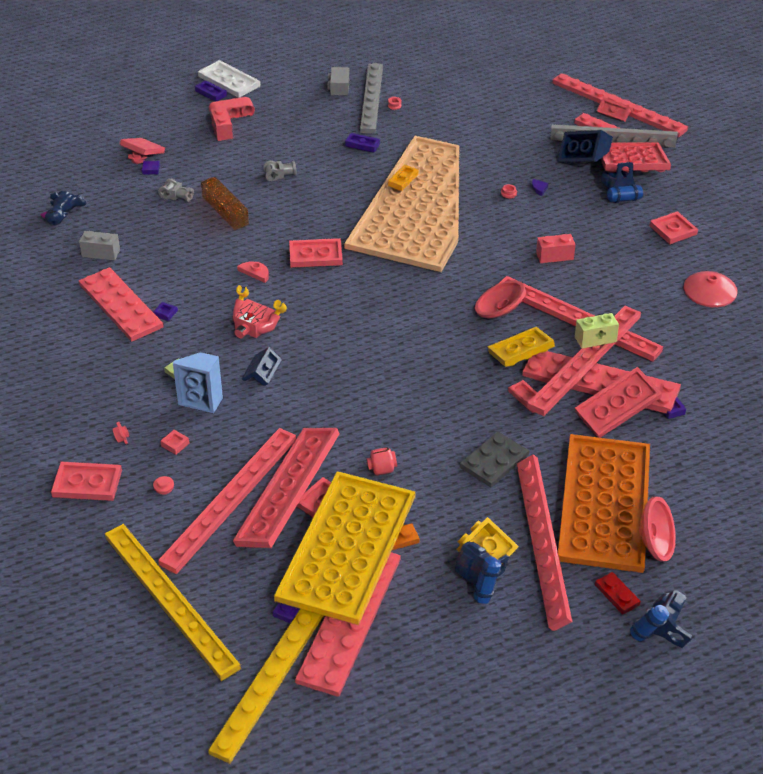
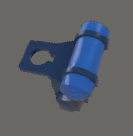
(621, 184)
(480, 569)
(662, 619)

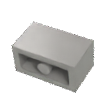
(339, 81)
(99, 245)

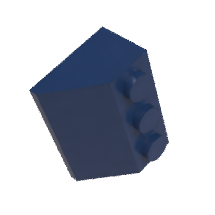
(584, 146)

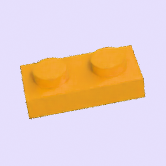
(403, 177)

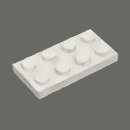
(229, 78)

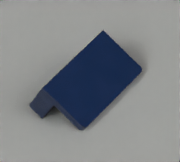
(263, 366)

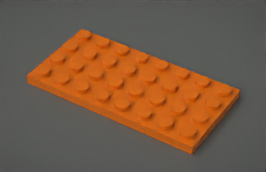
(604, 503)

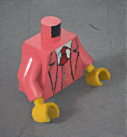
(253, 317)

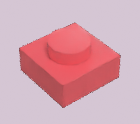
(174, 442)

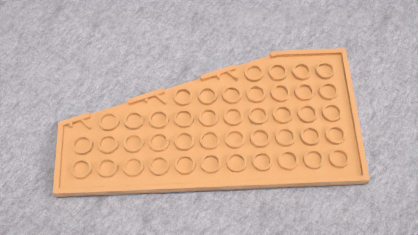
(421, 220)

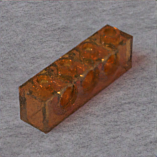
(225, 203)

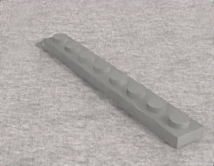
(371, 98)
(665, 138)

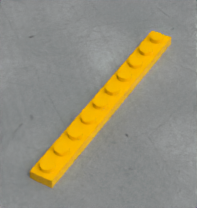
(173, 603)
(264, 686)

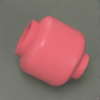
(382, 461)

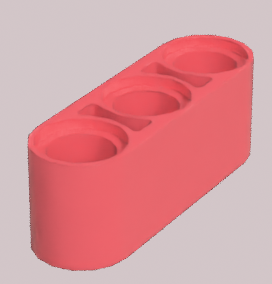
(237, 105)

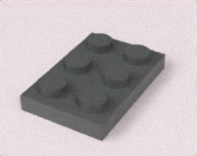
(494, 459)

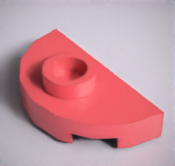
(255, 269)

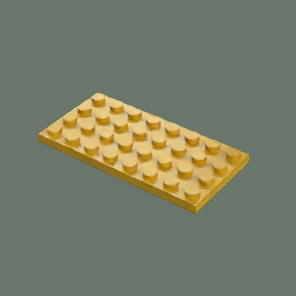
(345, 548)

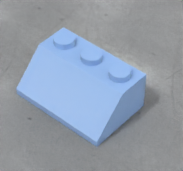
(198, 381)

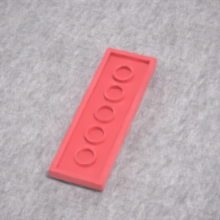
(121, 304)

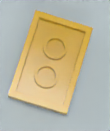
(521, 346)

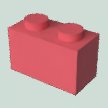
(221, 123)
(555, 248)

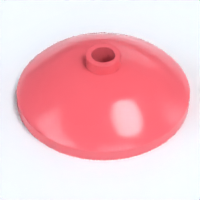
(710, 289)
(500, 299)
(658, 529)

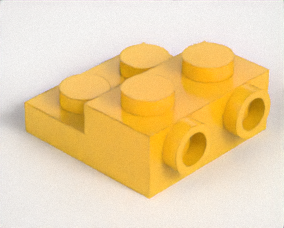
(489, 537)

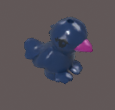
(62, 204)

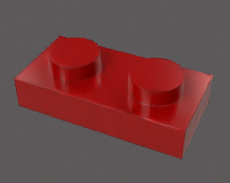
(617, 593)

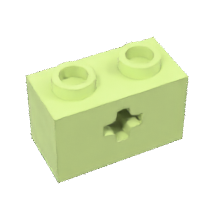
(596, 330)

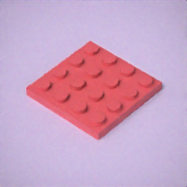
(644, 156)

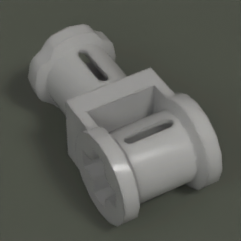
(279, 170)
(174, 190)

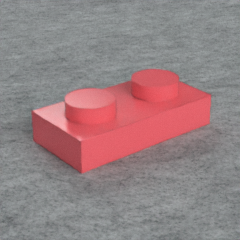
(614, 109)

